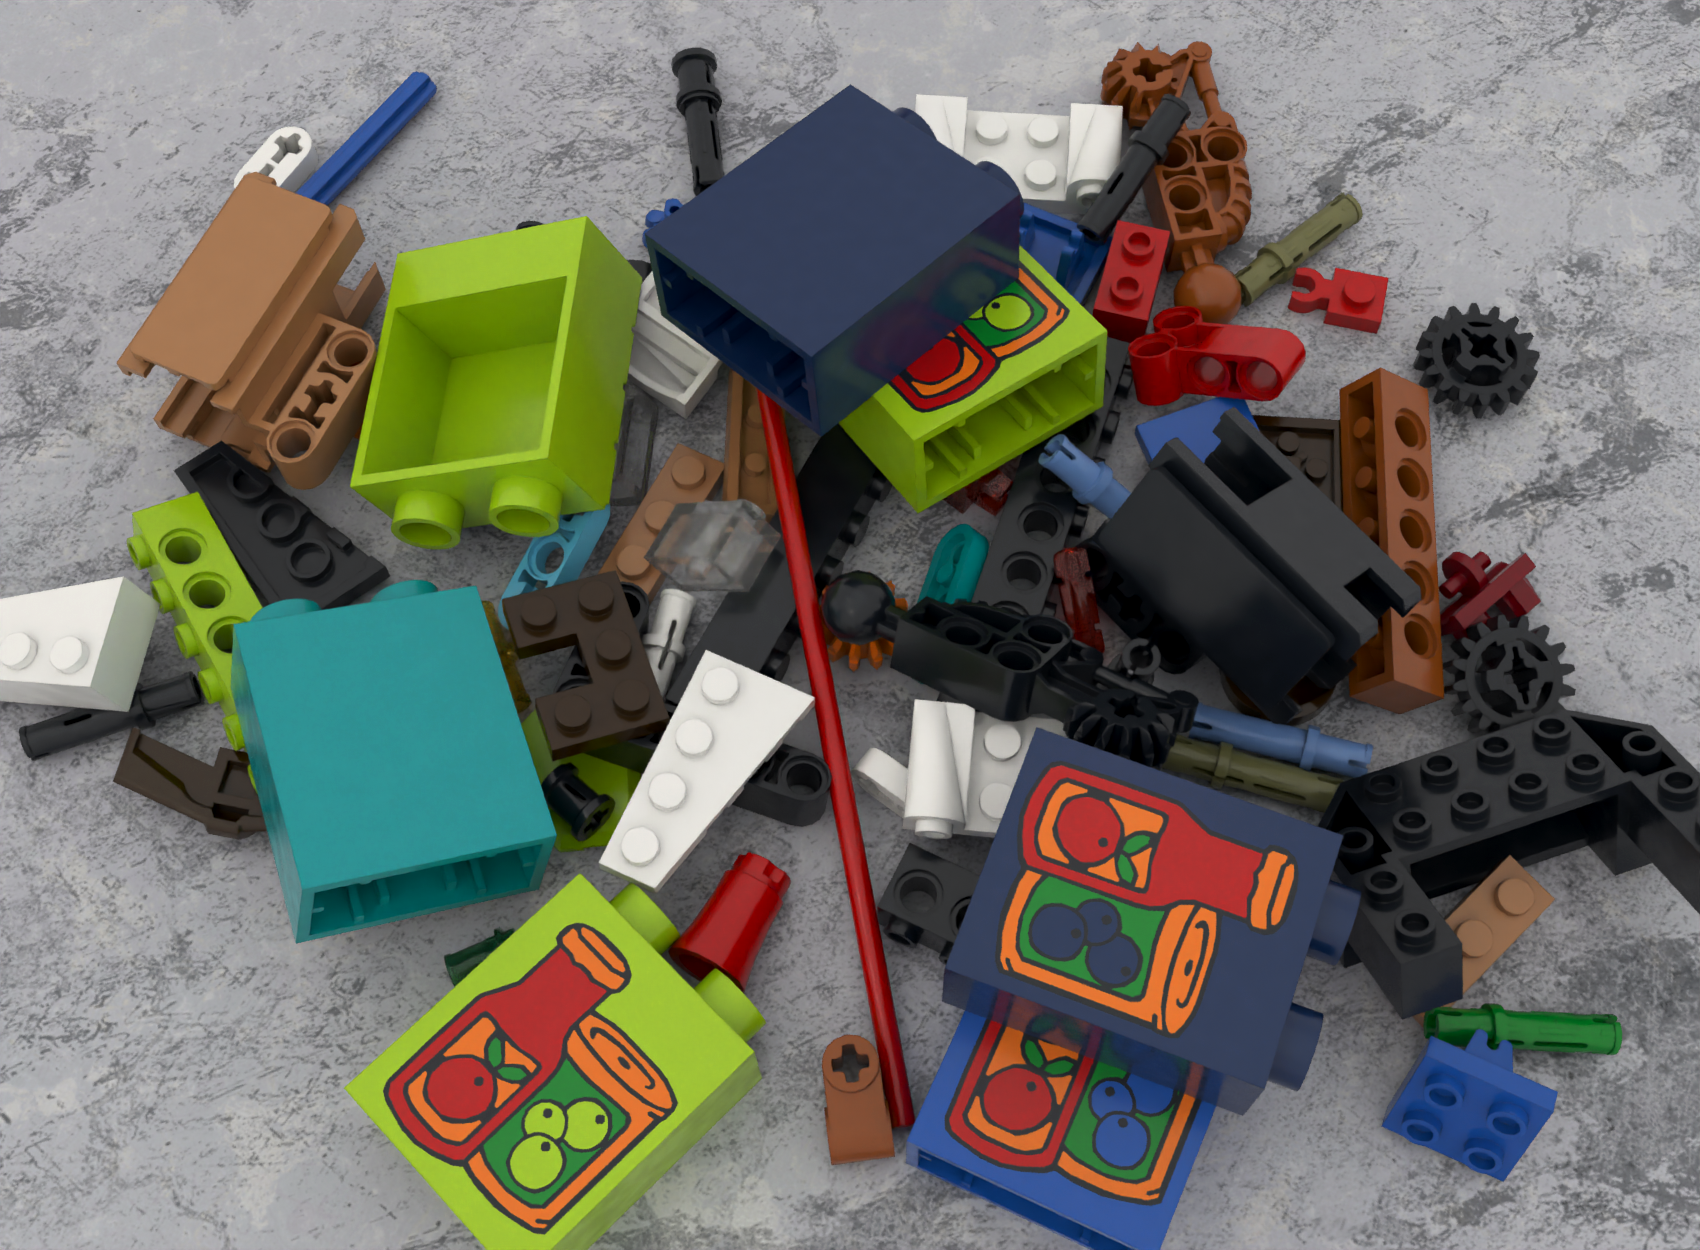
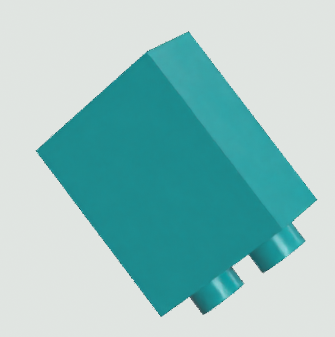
(387, 758)

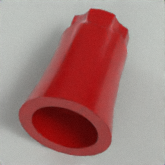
(733, 921)

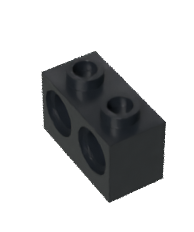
(948, 886)

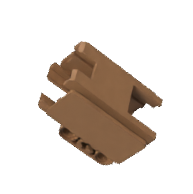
(266, 334)

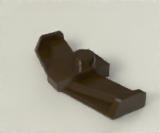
(211, 795)

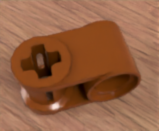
(855, 1111)

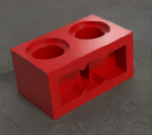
(1130, 280)

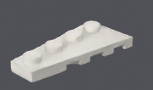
(707, 754)

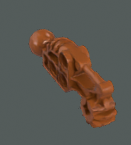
(1204, 182)

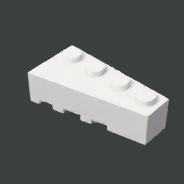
(76, 644)

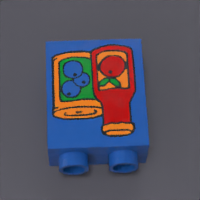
(1058, 1137)

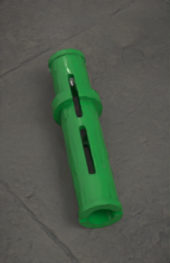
(1526, 1029)

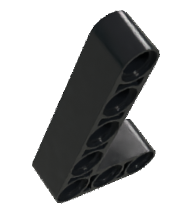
(764, 793)

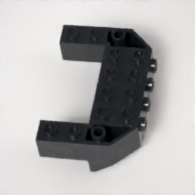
(1513, 793)

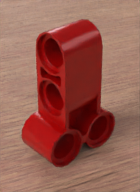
(1211, 359)

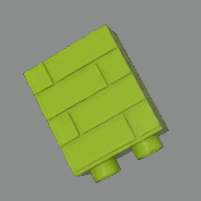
(499, 383)

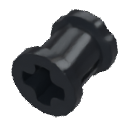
(576, 801)

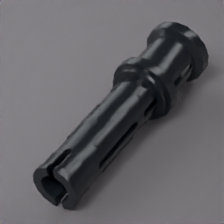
(699, 105)

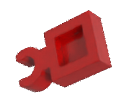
(1349, 298)

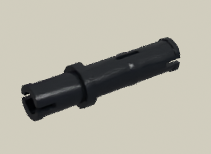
(1145, 152)
(88, 725)

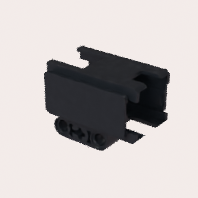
(1243, 569)

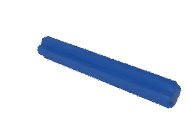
(369, 139)

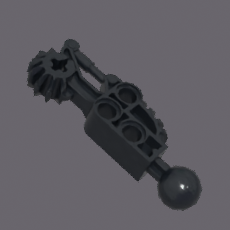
(1012, 667)

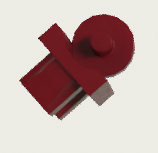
(1479, 590)

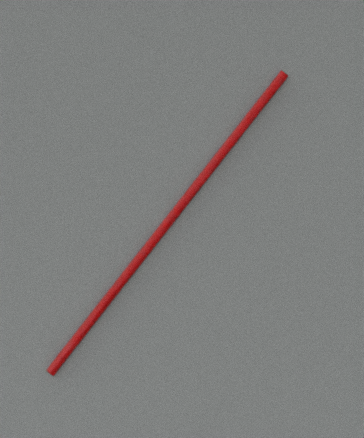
(835, 755)

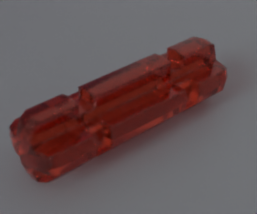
(1078, 596)

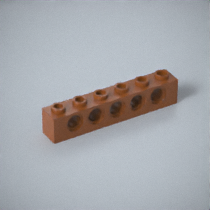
(1392, 501)

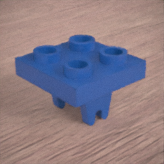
(1063, 250)
(1470, 1105)

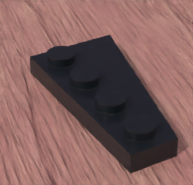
(277, 535)

